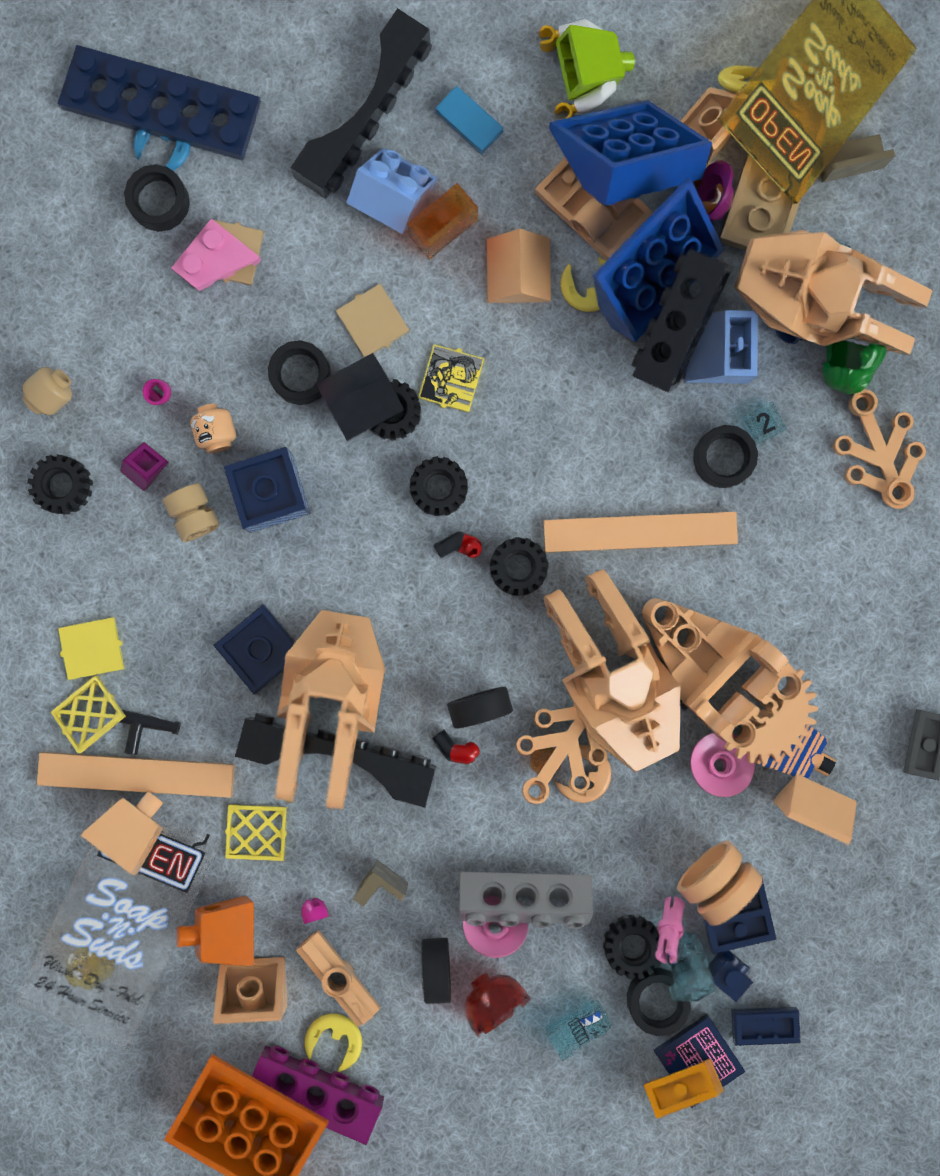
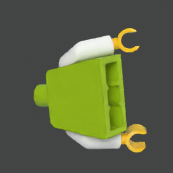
(588, 63)

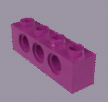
(352, 1123)

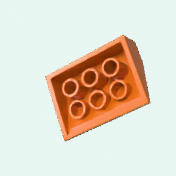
(244, 1125)

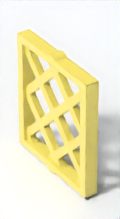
(77, 695)
(230, 831)

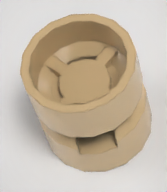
(190, 510)

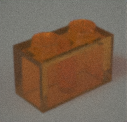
(443, 221)

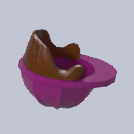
(716, 189)

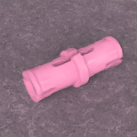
(670, 930)

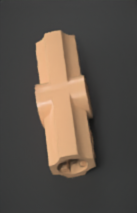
(350, 995)

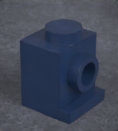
(730, 974)

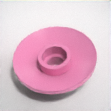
(735, 774)
(495, 944)

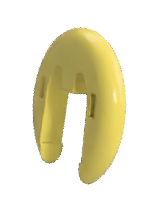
(733, 77)
(584, 304)
(341, 1026)

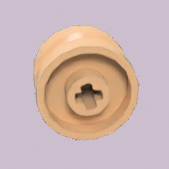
(720, 883)

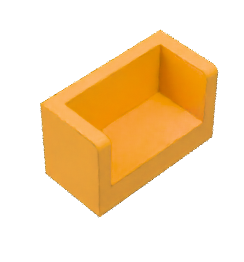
(683, 1088)

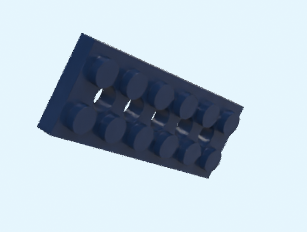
(153, 82)

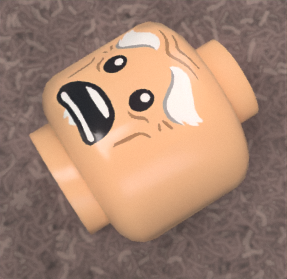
(213, 429)

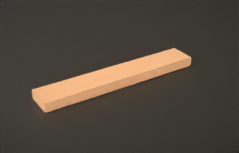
(640, 532)
(135, 774)

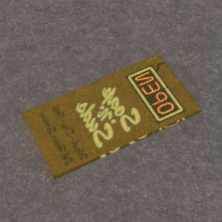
(816, 89)

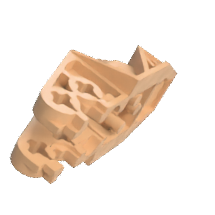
(811, 286)
(336, 661)
(632, 708)

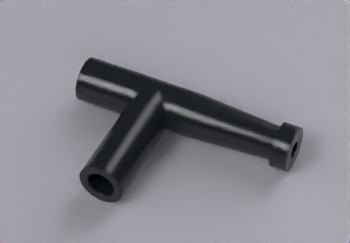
(138, 722)

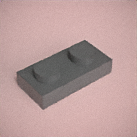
(924, 746)

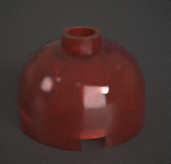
(493, 1001)

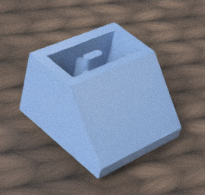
(391, 189)
(726, 349)

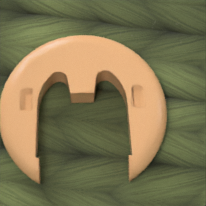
(600, 779)

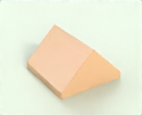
(704, 117)
(518, 268)
(818, 808)
(251, 992)

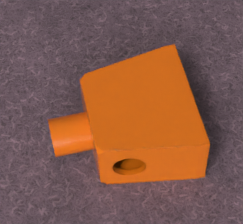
(222, 932)

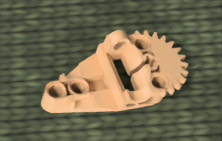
(710, 658)

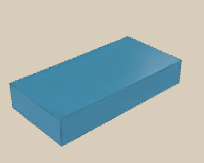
(469, 120)

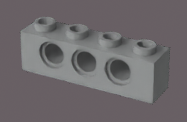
(540, 888)

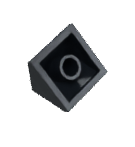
(360, 396)

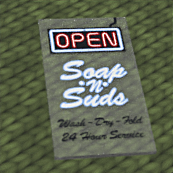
(118, 934)

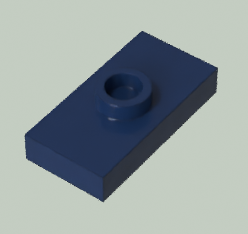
(765, 1026)

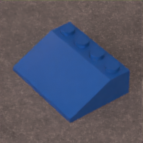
(630, 151)
(643, 267)

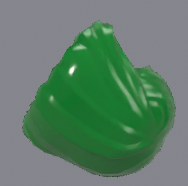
(851, 365)

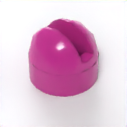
(153, 396)
(313, 910)

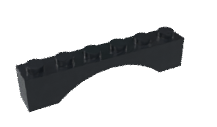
(327, 157)
(402, 777)

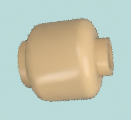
(47, 391)

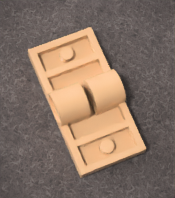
(598, 224)

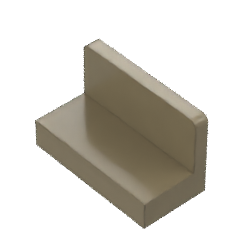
(858, 158)
(380, 876)

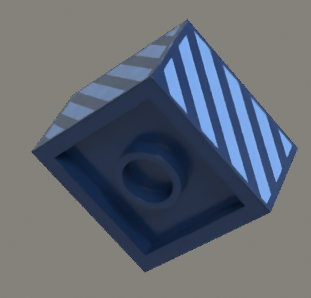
(267, 490)

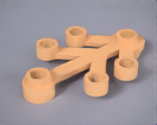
(882, 454)
(567, 744)

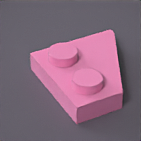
(213, 257)

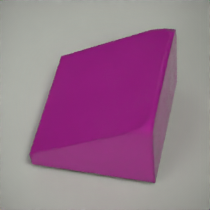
(143, 466)

